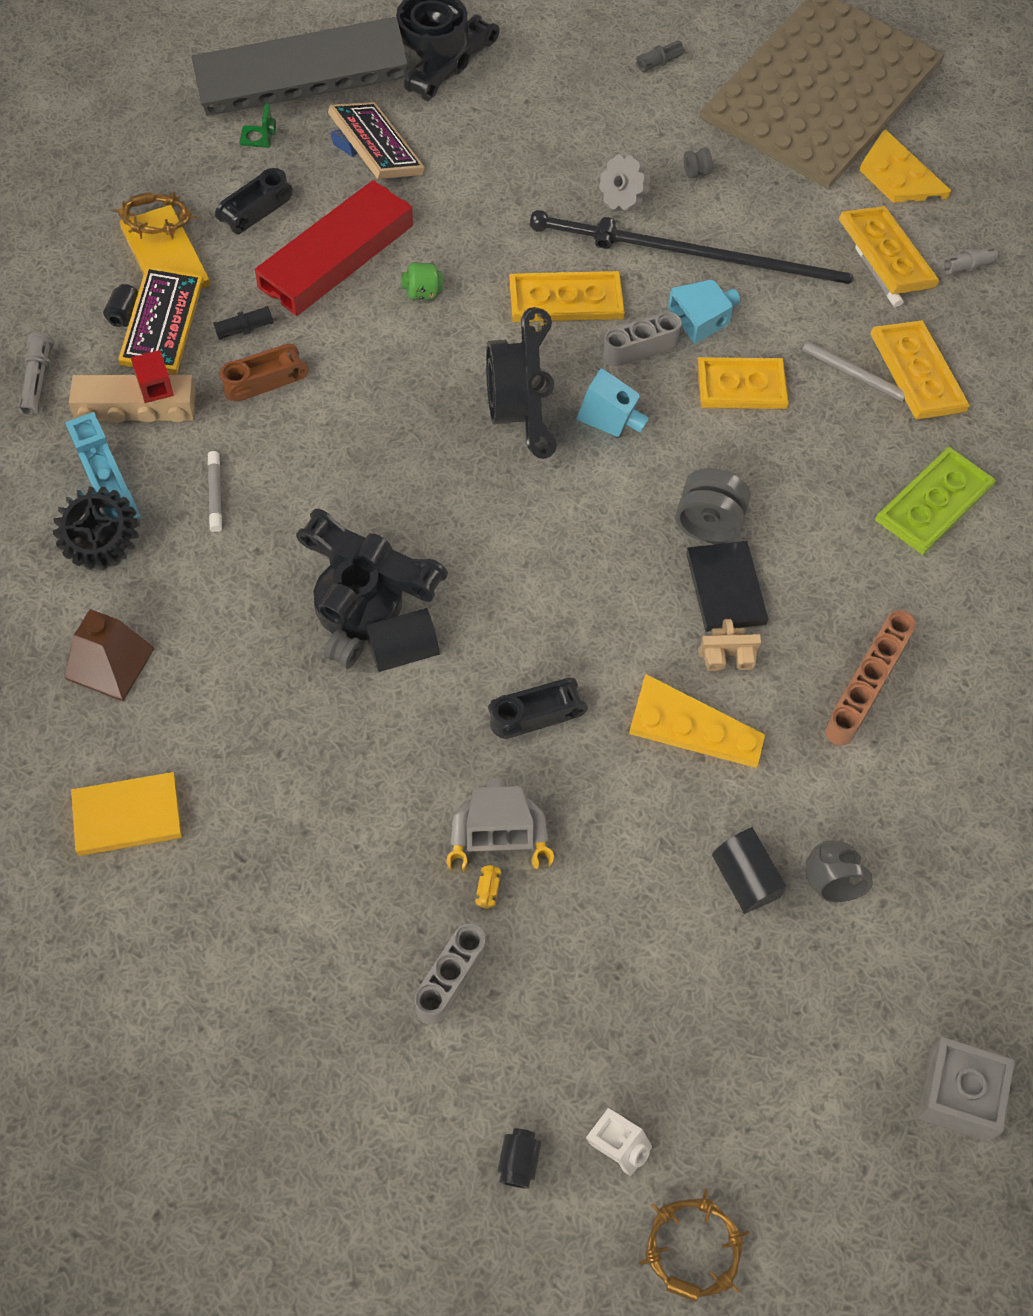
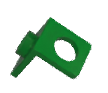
(266, 130)

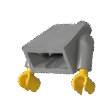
(498, 820)

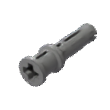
(36, 364)

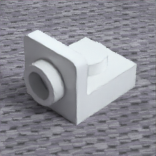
(620, 1141)

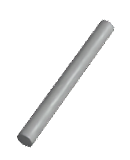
(854, 371)

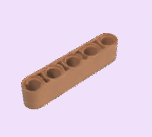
(867, 689)

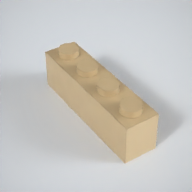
(120, 399)

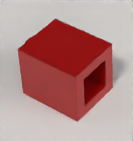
(152, 376)

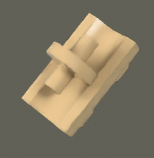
(729, 642)

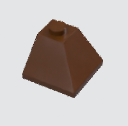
(106, 655)

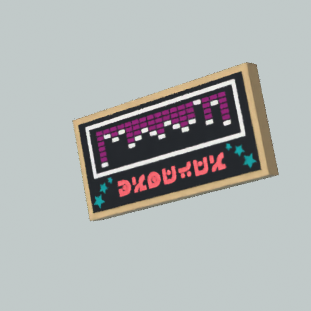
(376, 140)

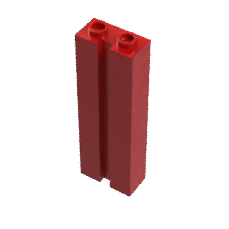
(334, 247)

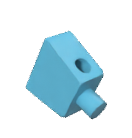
(703, 308)
(611, 405)

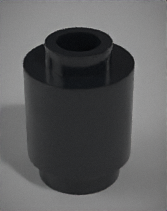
(121, 305)
(519, 1158)

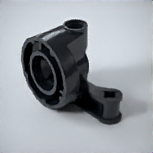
(442, 39)
(509, 382)
(368, 563)

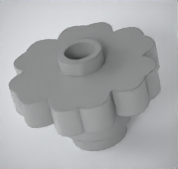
(624, 182)

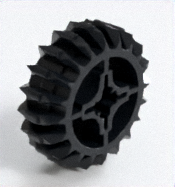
(71, 528)

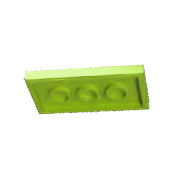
(935, 500)

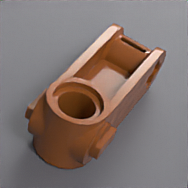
(262, 372)

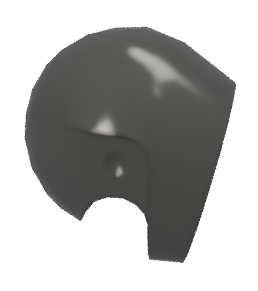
(831, 867)

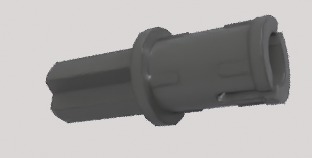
(659, 55)

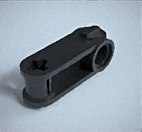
(255, 200)
(536, 708)

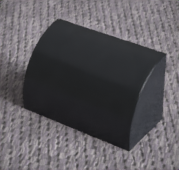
(402, 639)
(749, 871)

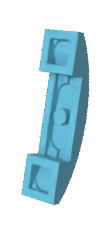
(98, 459)

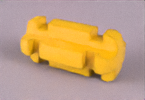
(488, 886)

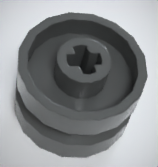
(713, 506)

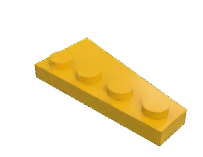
(687, 723)

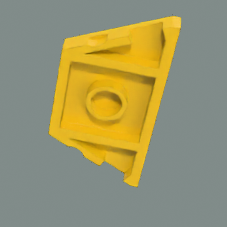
(900, 173)

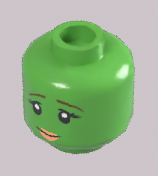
(422, 281)

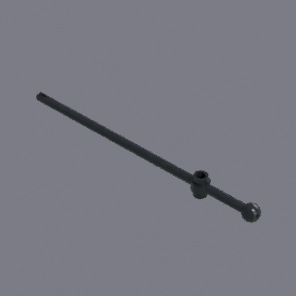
(606, 233)

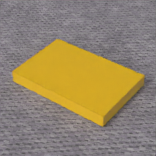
(742, 383)
(125, 814)

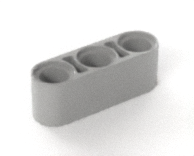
(641, 339)
(448, 990)

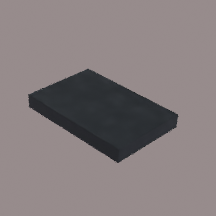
(726, 585)

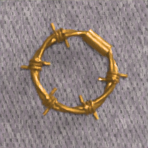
(147, 198)
(682, 1287)

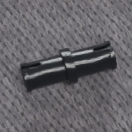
(243, 322)

